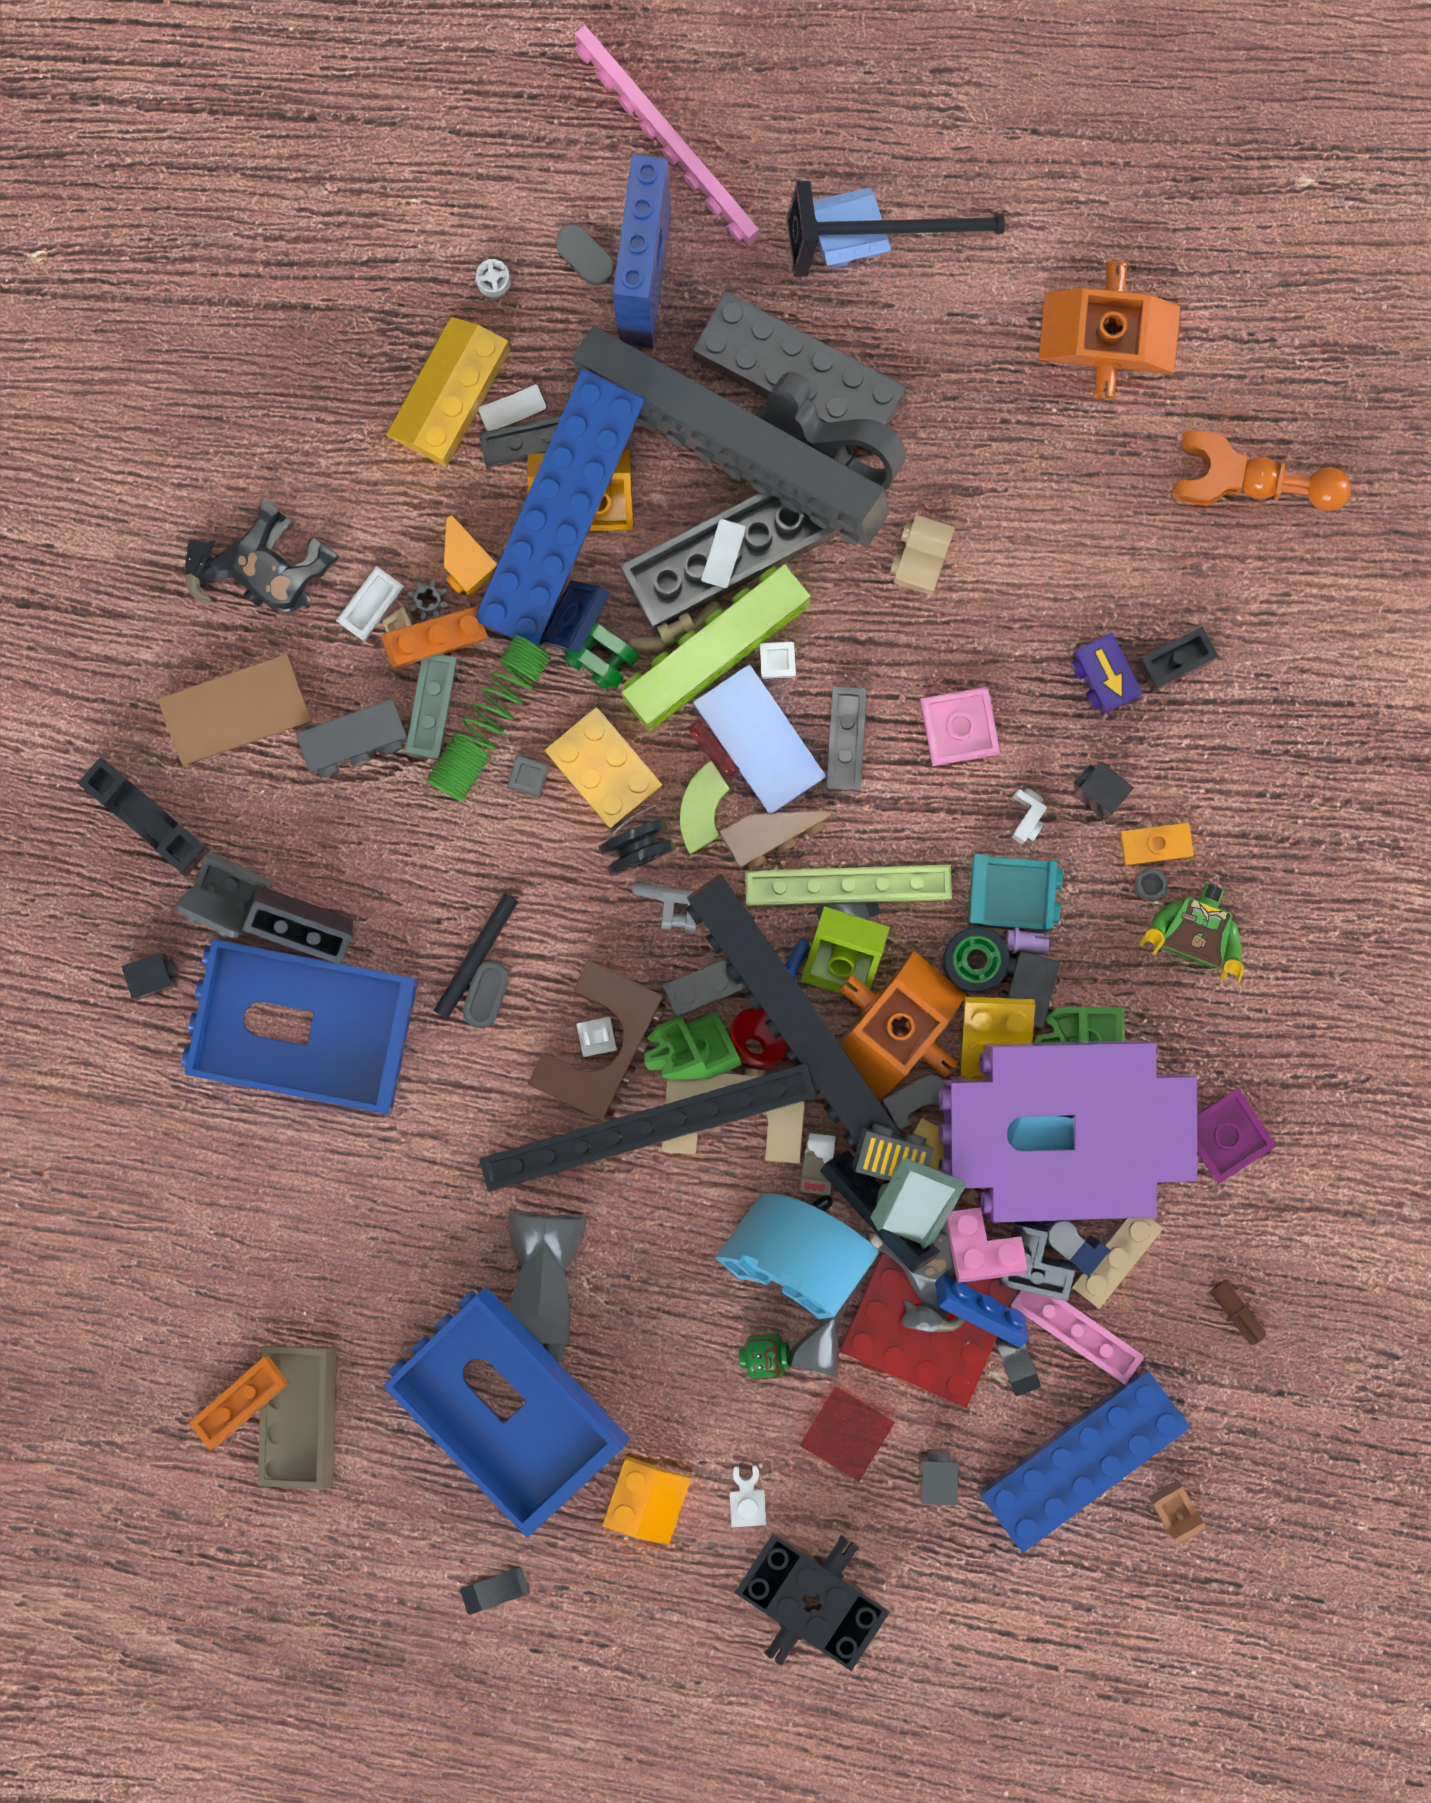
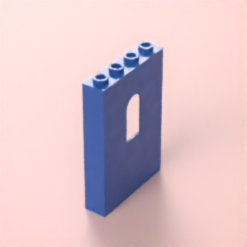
(642, 250)
(353, 1035)
(543, 1449)

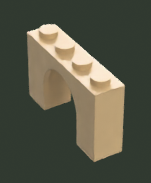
(783, 1127)

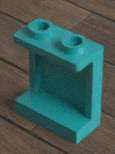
(1014, 893)

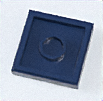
(575, 616)

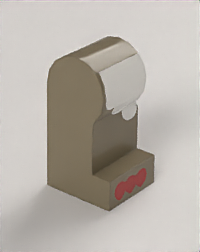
(818, 1151)

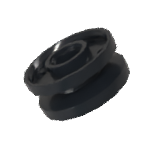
(636, 847)

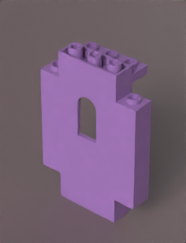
(1126, 1130)

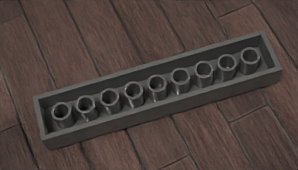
(739, 440)

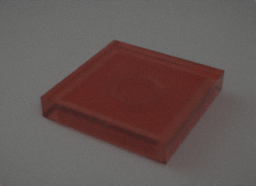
(847, 1433)

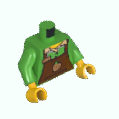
(1199, 932)

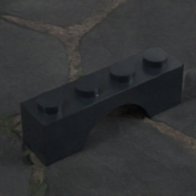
(143, 816)

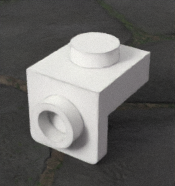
(1030, 824)

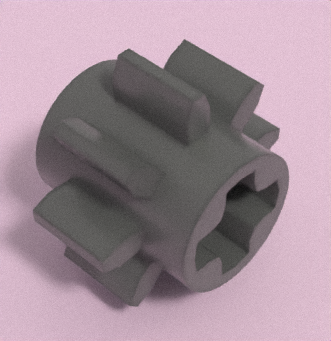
(423, 592)

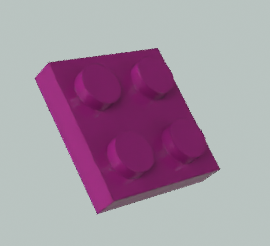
(1230, 1136)

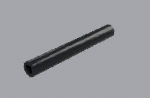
(475, 956)

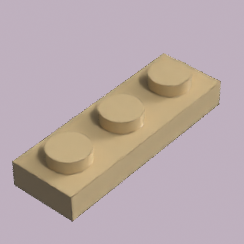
(1126, 1248)

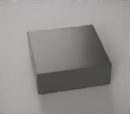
(528, 776)

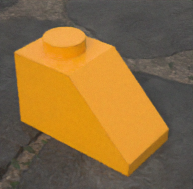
(465, 560)

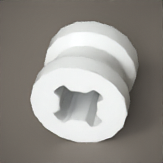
(490, 272)

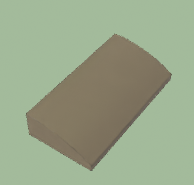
(299, 1420)

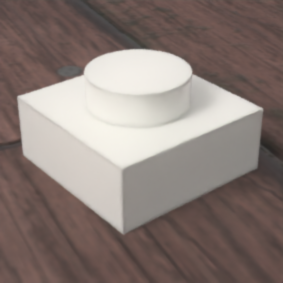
(777, 660)

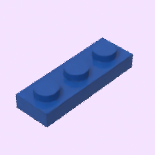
(982, 1310)

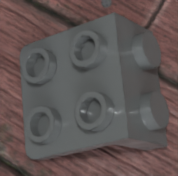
(220, 895)

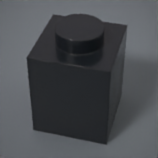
(150, 975)

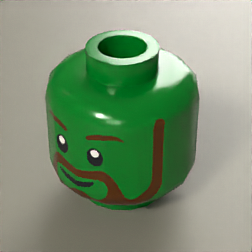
(765, 1356)

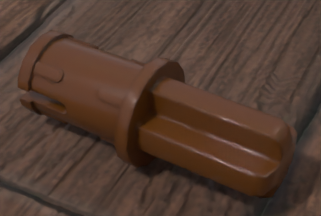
(1238, 1312)

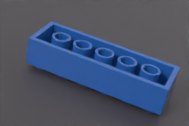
(1084, 1460)

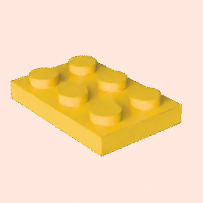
(603, 768)
(993, 1023)

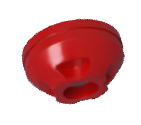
(751, 1025)

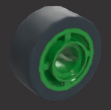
(995, 956)

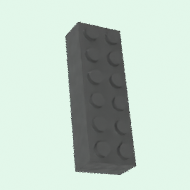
(760, 349)
(670, 575)

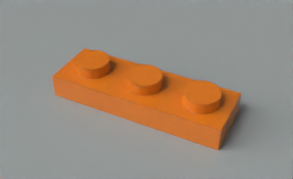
(433, 637)
(239, 1403)

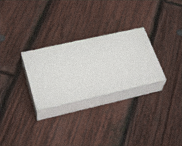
(370, 604)

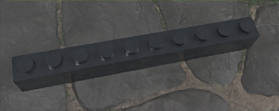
(787, 1008)

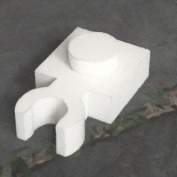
(747, 1503)

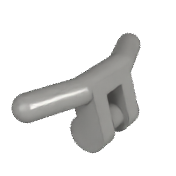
(670, 897)

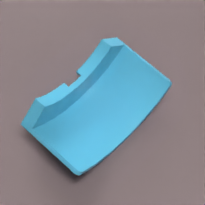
(799, 1249)

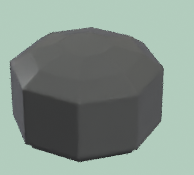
(1150, 884)

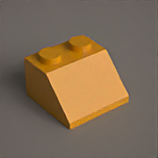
(646, 1501)

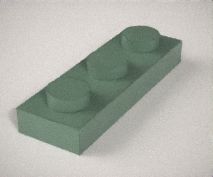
(431, 706)

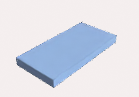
(759, 739)

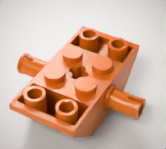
(1077, 322)
(927, 1005)

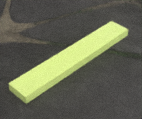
(848, 885)

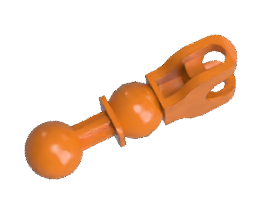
(1258, 477)

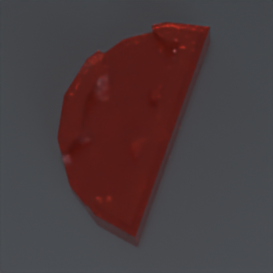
(713, 749)

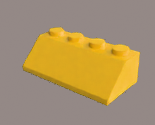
(449, 390)

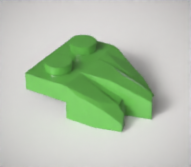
(1085, 1025)
(692, 1049)

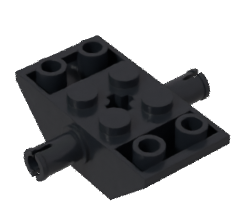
(841, 1621)

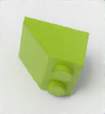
(843, 948)

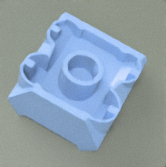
(850, 206)

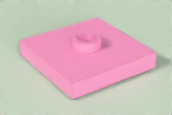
(960, 726)

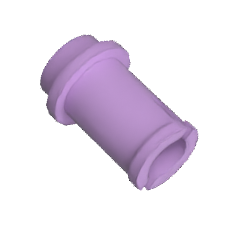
(1026, 941)

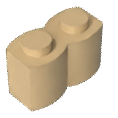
(923, 554)

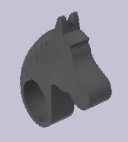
(795, 415)

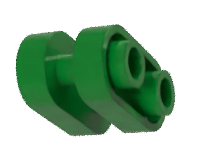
(604, 673)

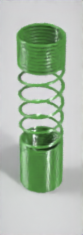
(463, 760)

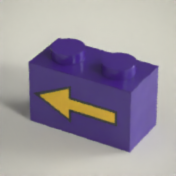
(1105, 674)

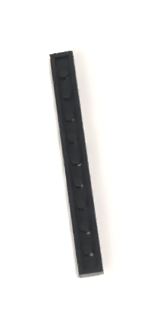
(648, 1127)

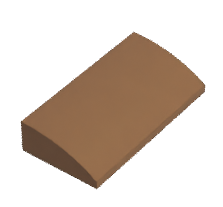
(235, 709)

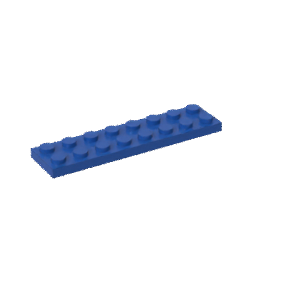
(560, 507)

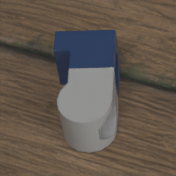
(1065, 1241)

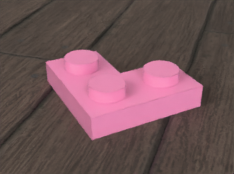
(975, 1256)

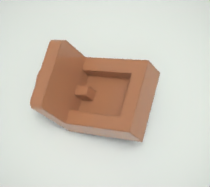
(1177, 1512)

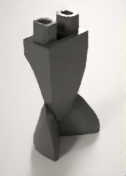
(541, 1294)
(819, 1348)

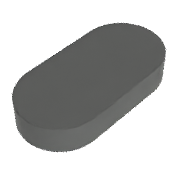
(584, 255)
(486, 994)

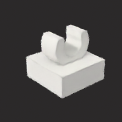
(596, 1037)

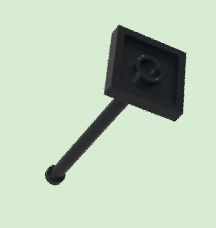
(805, 229)

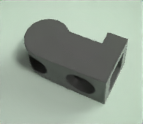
(912, 1097)

